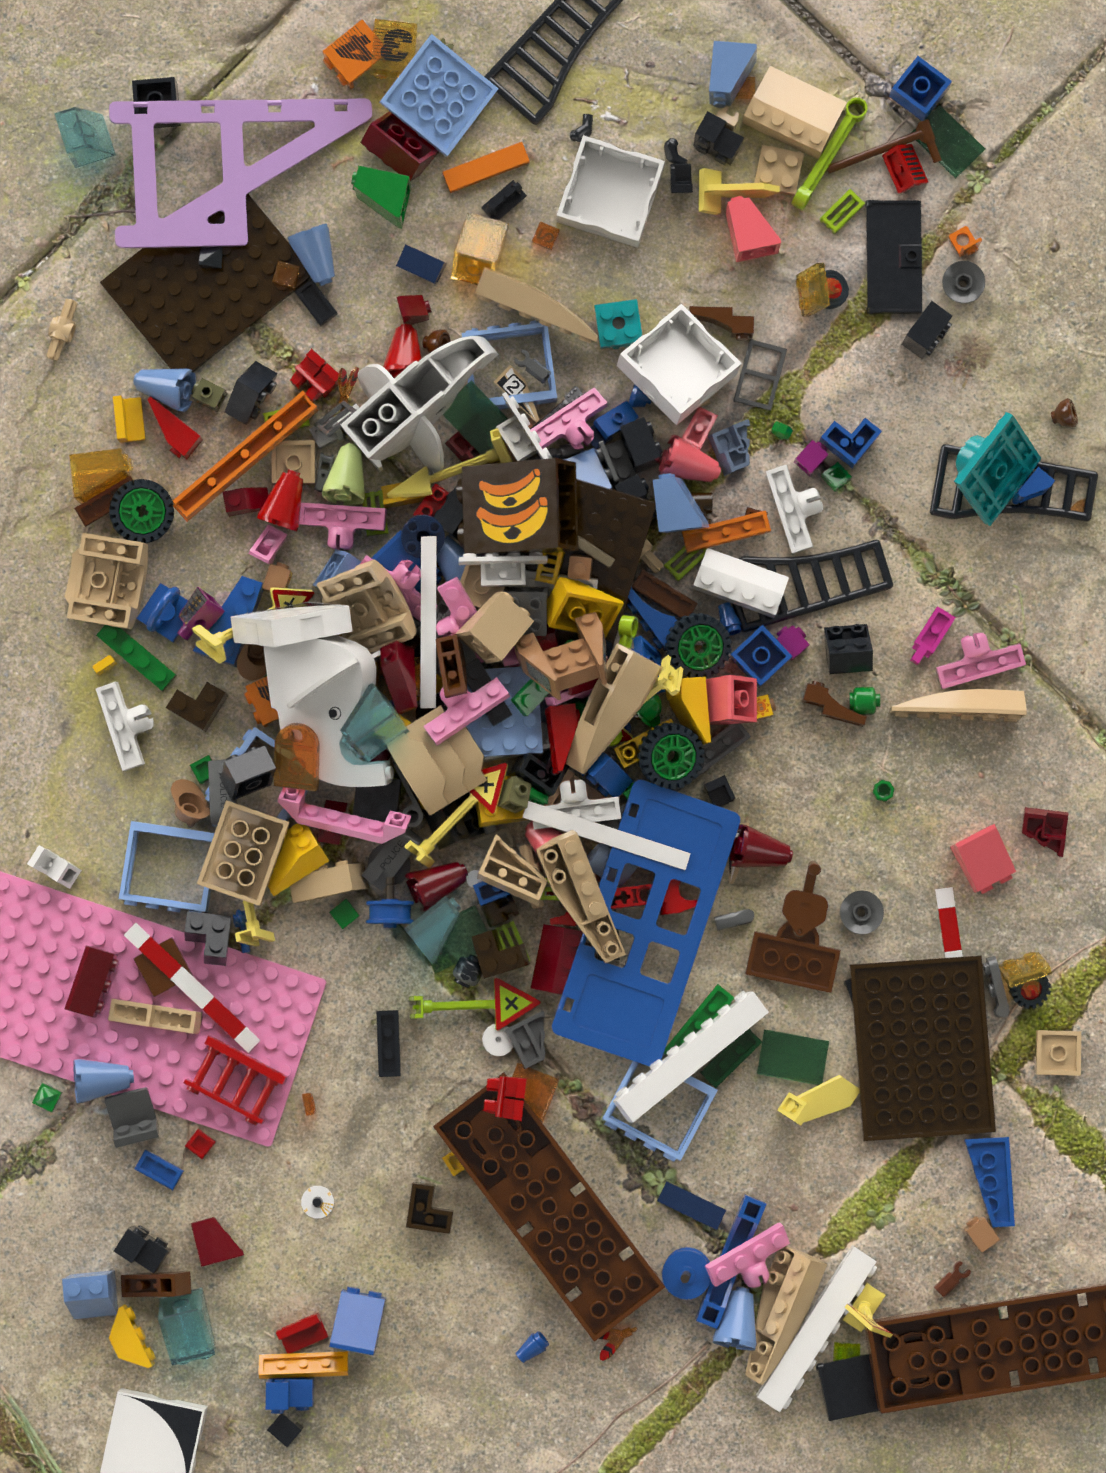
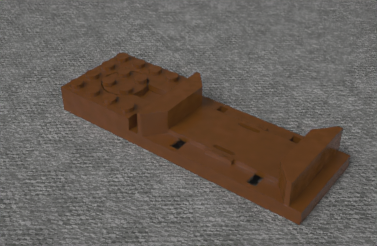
(572, 1236)
(970, 1350)

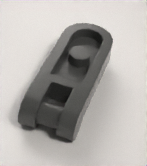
(996, 987)

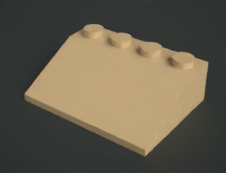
(793, 112)
(243, 853)

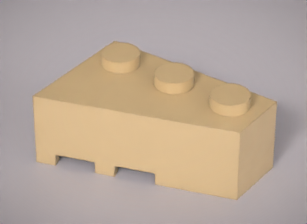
(510, 873)
(329, 882)

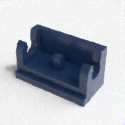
(421, 264)

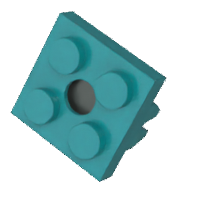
(618, 323)

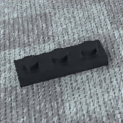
(477, 678)
(388, 1043)

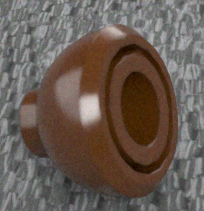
(435, 340)
(1065, 414)

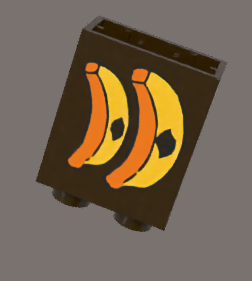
(519, 507)

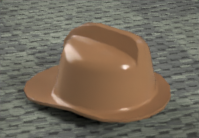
(252, 662)
(189, 802)

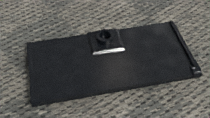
(894, 256)
(847, 1387)

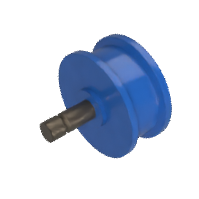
(389, 910)
(686, 1273)

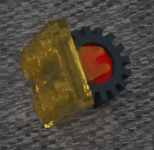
(1027, 979)

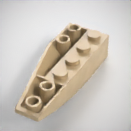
(531, 302)
(967, 704)
(612, 705)
(579, 892)
(782, 1308)

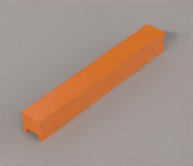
(244, 456)

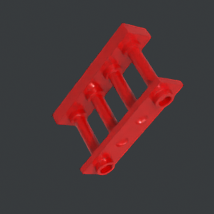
(234, 1058)

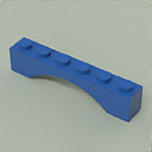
(651, 619)
(742, 1230)

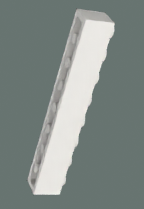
(690, 1056)
(816, 1328)

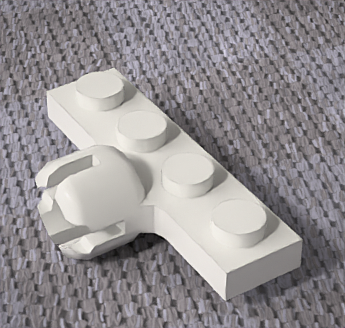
(794, 507)
(124, 724)
(580, 806)

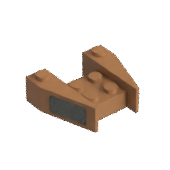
(568, 663)

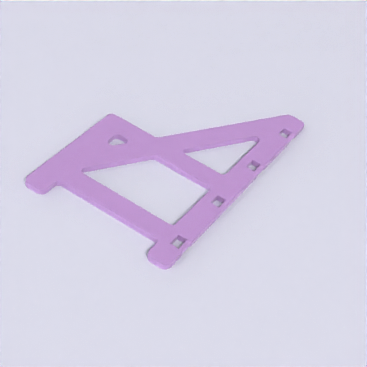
(189, 224)

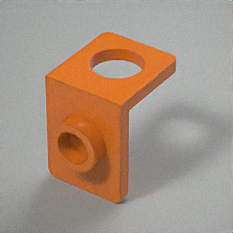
(968, 249)

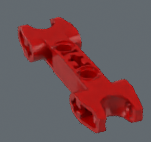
(672, 903)

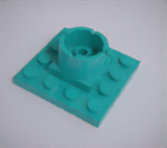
(995, 467)

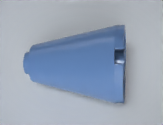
(315, 253)
(167, 386)
(448, 559)
(99, 1079)
(737, 1322)

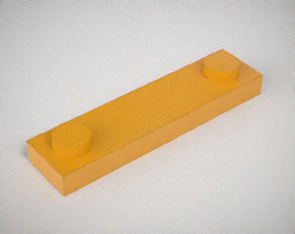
(303, 1365)

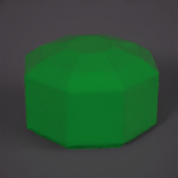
(781, 430)
(883, 790)

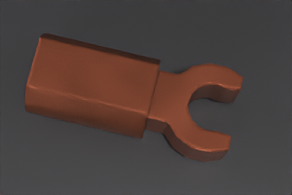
(951, 1280)

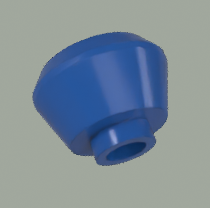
(638, 398)

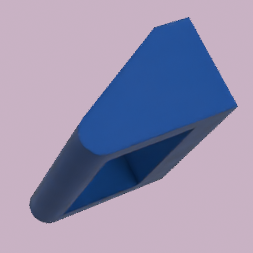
(1035, 486)

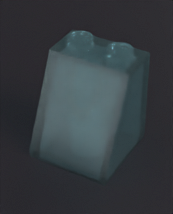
(84, 136)
(372, 725)
(434, 928)
(186, 1327)

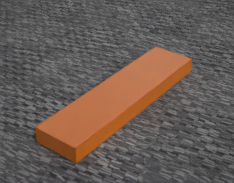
(486, 167)
(726, 531)

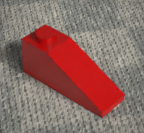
(177, 434)
(561, 727)

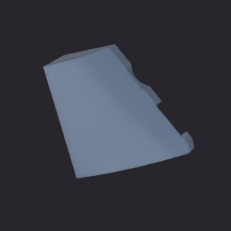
(731, 447)
(598, 859)

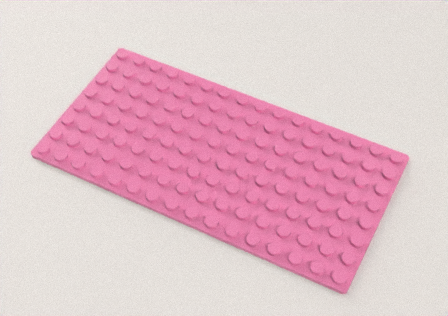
(39, 957)

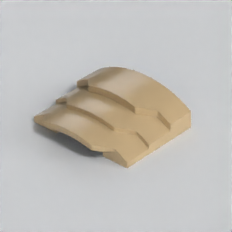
(107, 581)
(375, 605)
(438, 771)

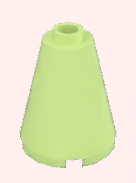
(346, 477)

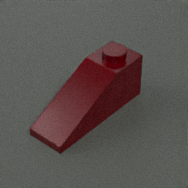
(399, 673)

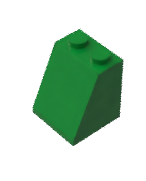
(383, 192)

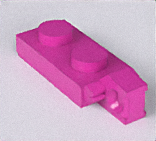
(931, 634)

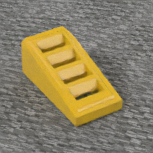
(558, 563)

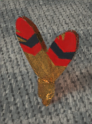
(345, 385)
(615, 1339)

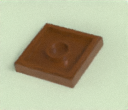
(154, 977)

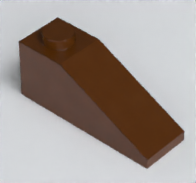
(452, 665)
(156, 1285)

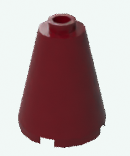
(758, 849)
(435, 883)

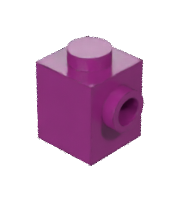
(811, 457)
(793, 640)

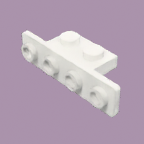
(518, 435)
(502, 570)

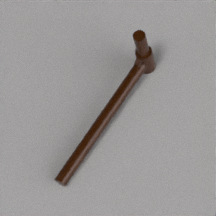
(923, 132)

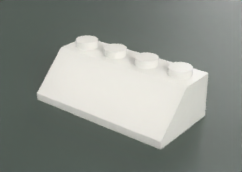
(740, 583)

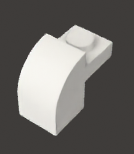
(54, 866)

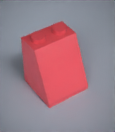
(750, 231)
(732, 700)
(984, 859)

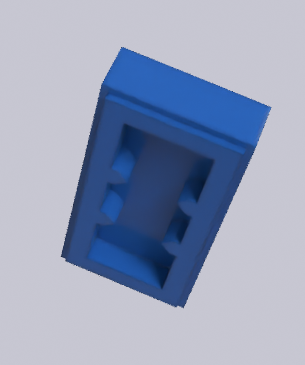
(612, 420)
(159, 1169)

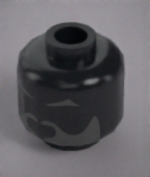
(467, 971)

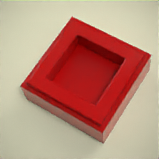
(200, 1143)

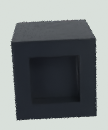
(681, 178)
(719, 791)
(284, 1429)

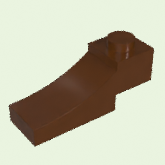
(739, 326)
(818, 695)

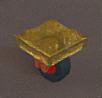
(820, 289)

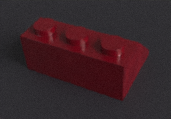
(398, 146)
(555, 958)
(92, 981)

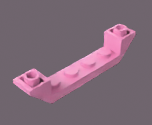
(331, 820)

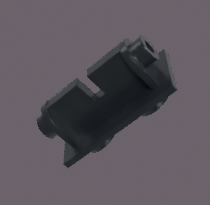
(504, 201)

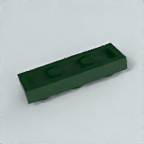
(730, 1058)

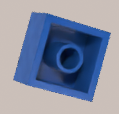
(920, 88)
(760, 656)

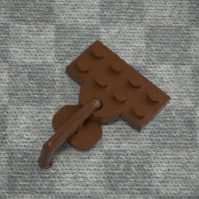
(797, 957)

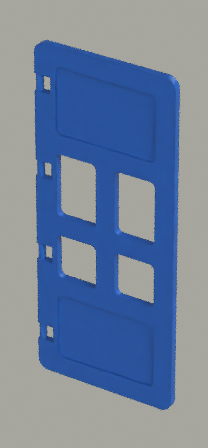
(619, 1006)

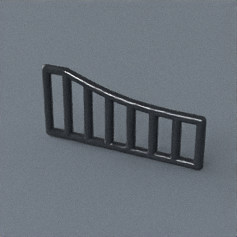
(531, 33)
(1043, 509)
(826, 602)

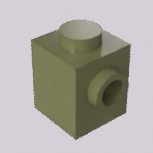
(208, 394)
(514, 794)

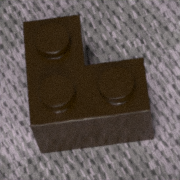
(199, 711)
(494, 958)
(422, 1214)

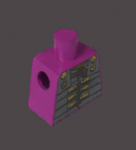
(201, 610)

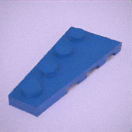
(993, 1173)

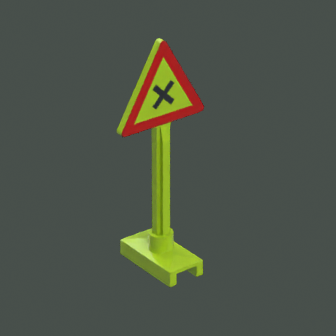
(507, 1002)

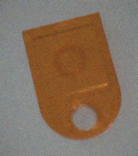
(297, 759)

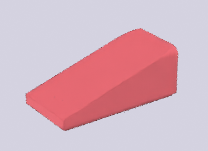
(699, 427)

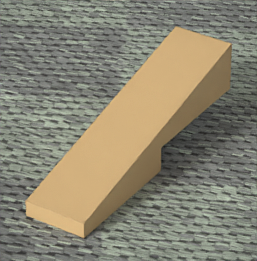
(155, 1016)

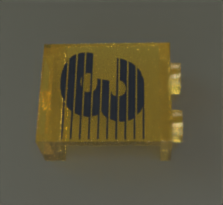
(392, 47)

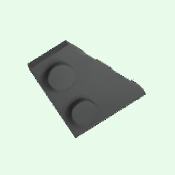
(528, 1039)

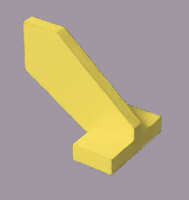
(712, 190)
(820, 1100)

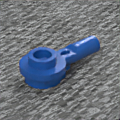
(240, 921)

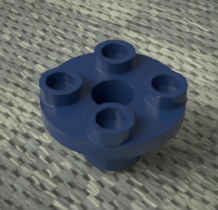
(419, 527)

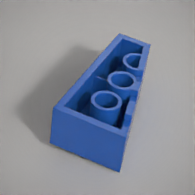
(242, 600)

